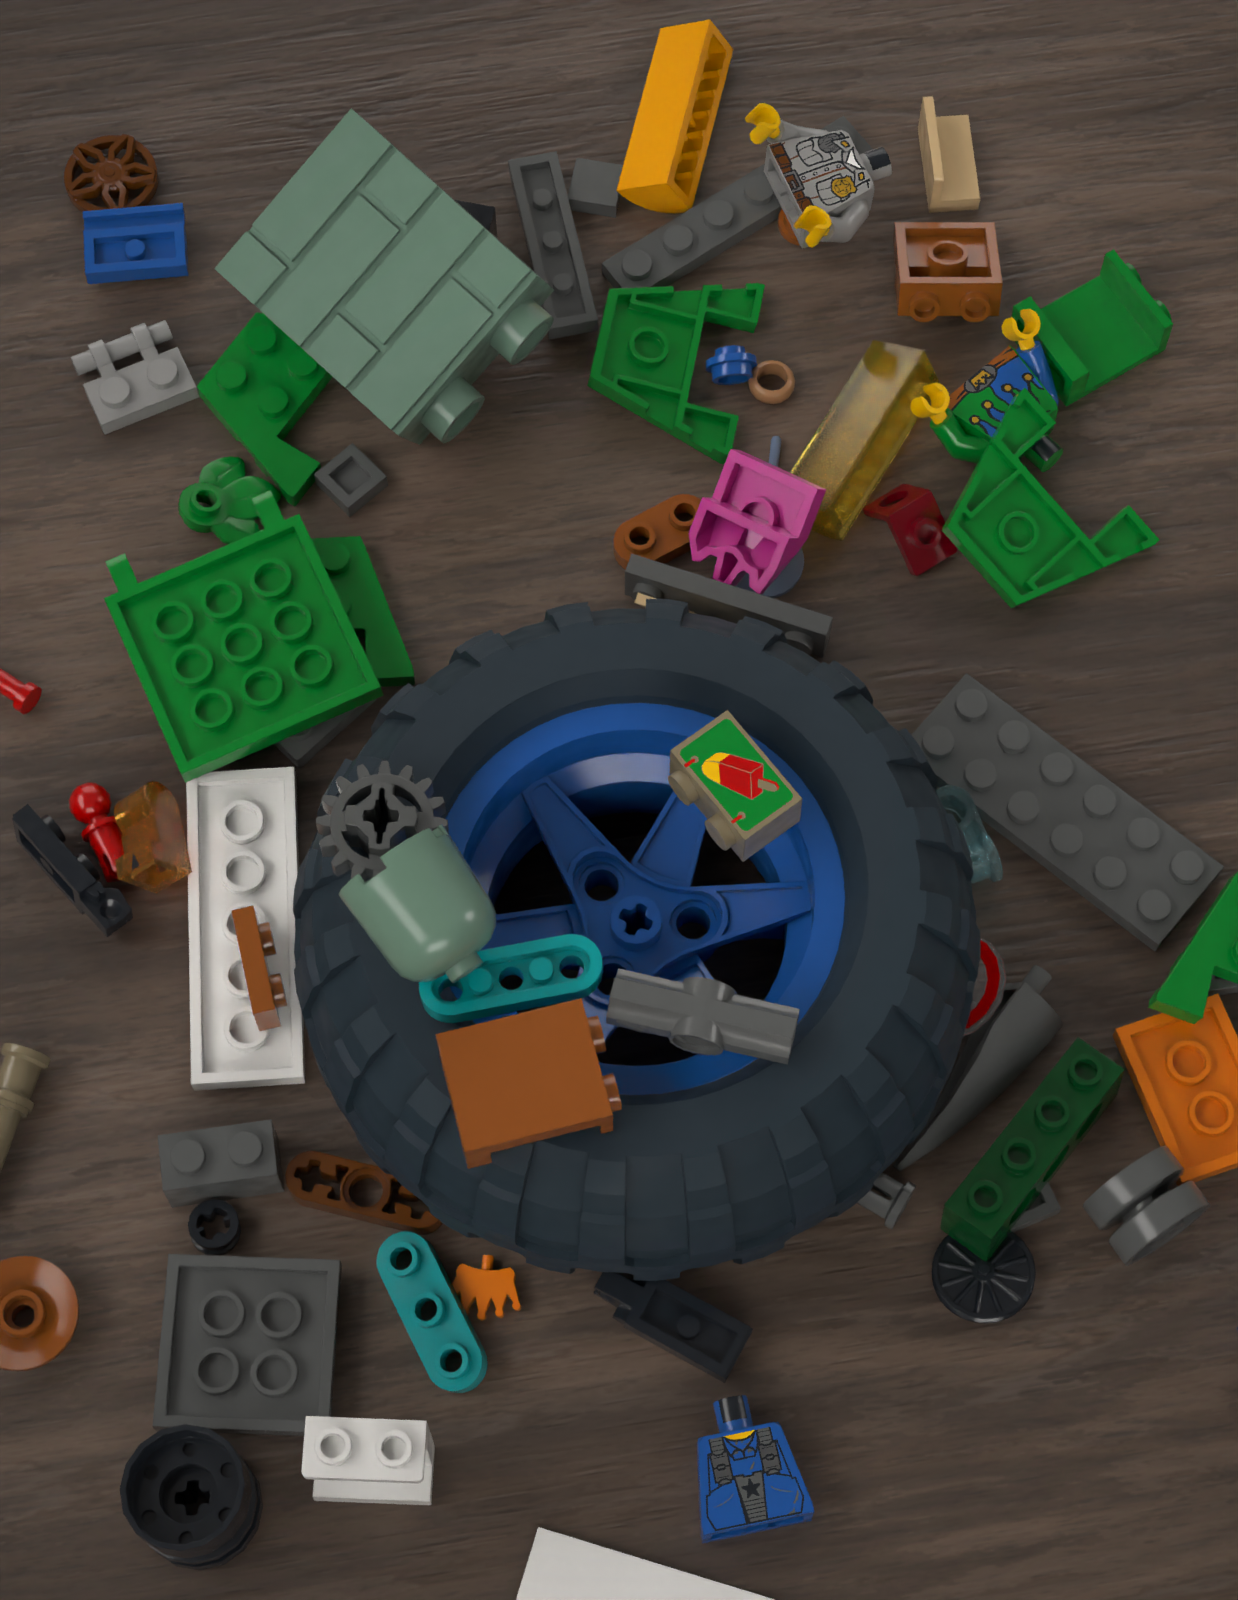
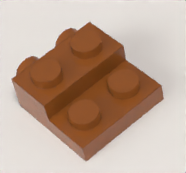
(947, 270)

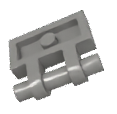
(138, 389)

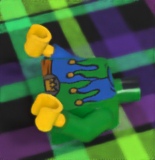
(974, 410)

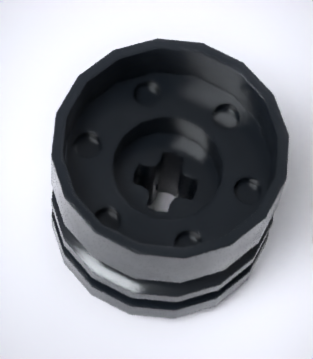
(169, 1474)

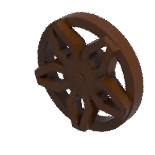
(110, 175)

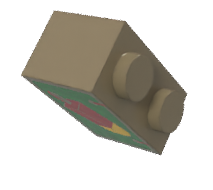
(733, 787)

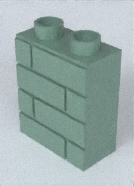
(388, 283)

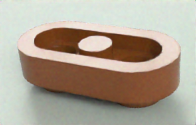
(665, 533)

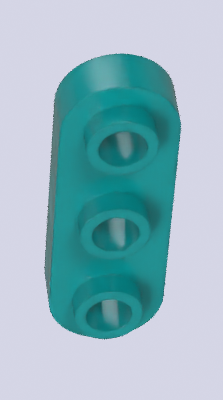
(538, 966)
(450, 1327)

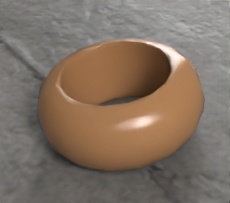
(772, 396)

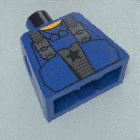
(747, 1476)

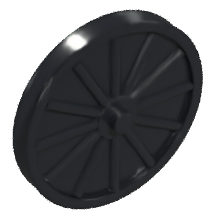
(984, 1289)

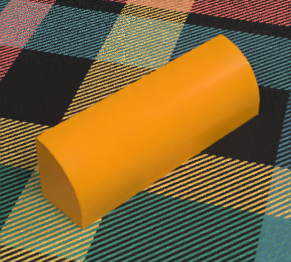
(675, 117)

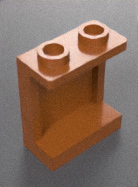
(527, 1079)

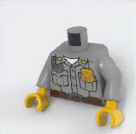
(818, 176)

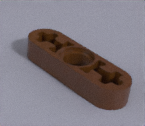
(322, 1195)

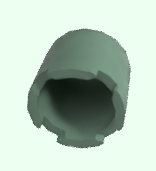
(424, 909)

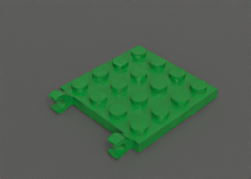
(241, 644)

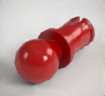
(91, 805)

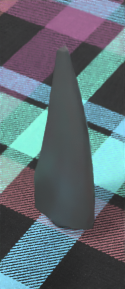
(990, 1062)

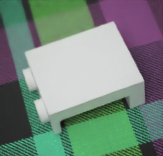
(369, 1460)

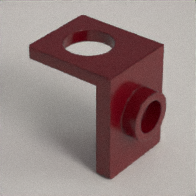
(914, 525)

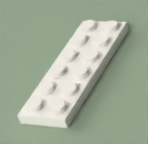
(241, 857)

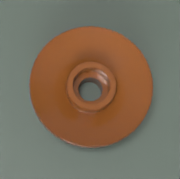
(46, 1290)

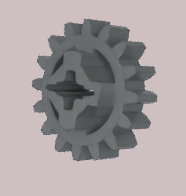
(359, 822)

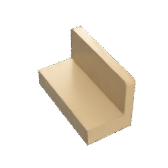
(947, 160)

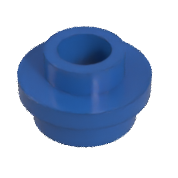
(731, 365)

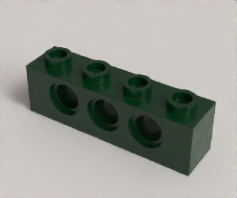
(1031, 1149)

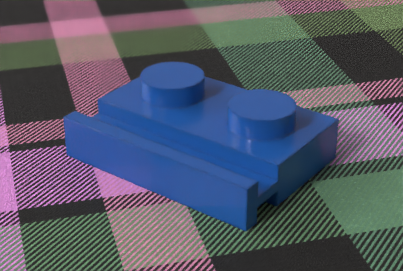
(135, 243)

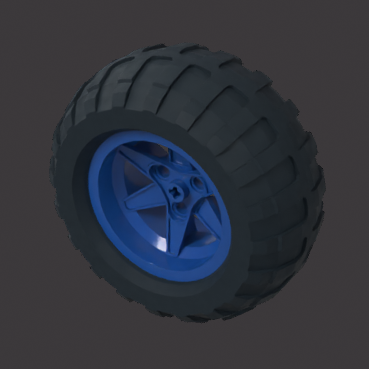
(863, 890)

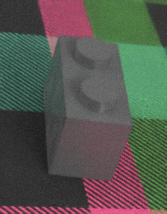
(220, 1163)

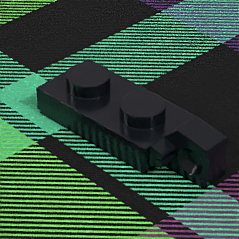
(70, 873)
(676, 1322)

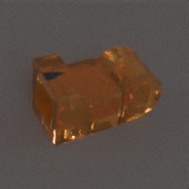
(151, 838)

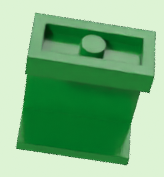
(1099, 329)

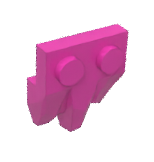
(754, 521)

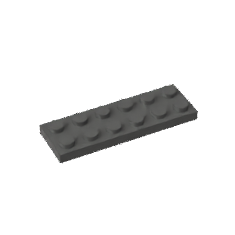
(1065, 813)

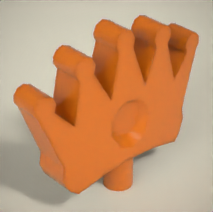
(486, 1286)

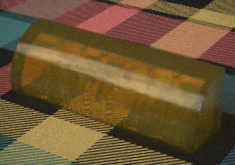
(863, 432)

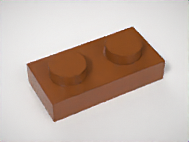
(264, 990)

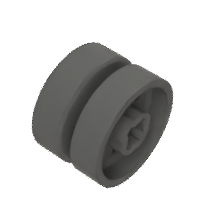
(1146, 1205)

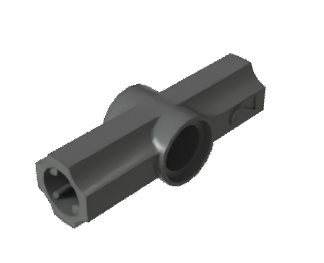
(702, 1016)

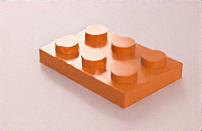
(1188, 1086)

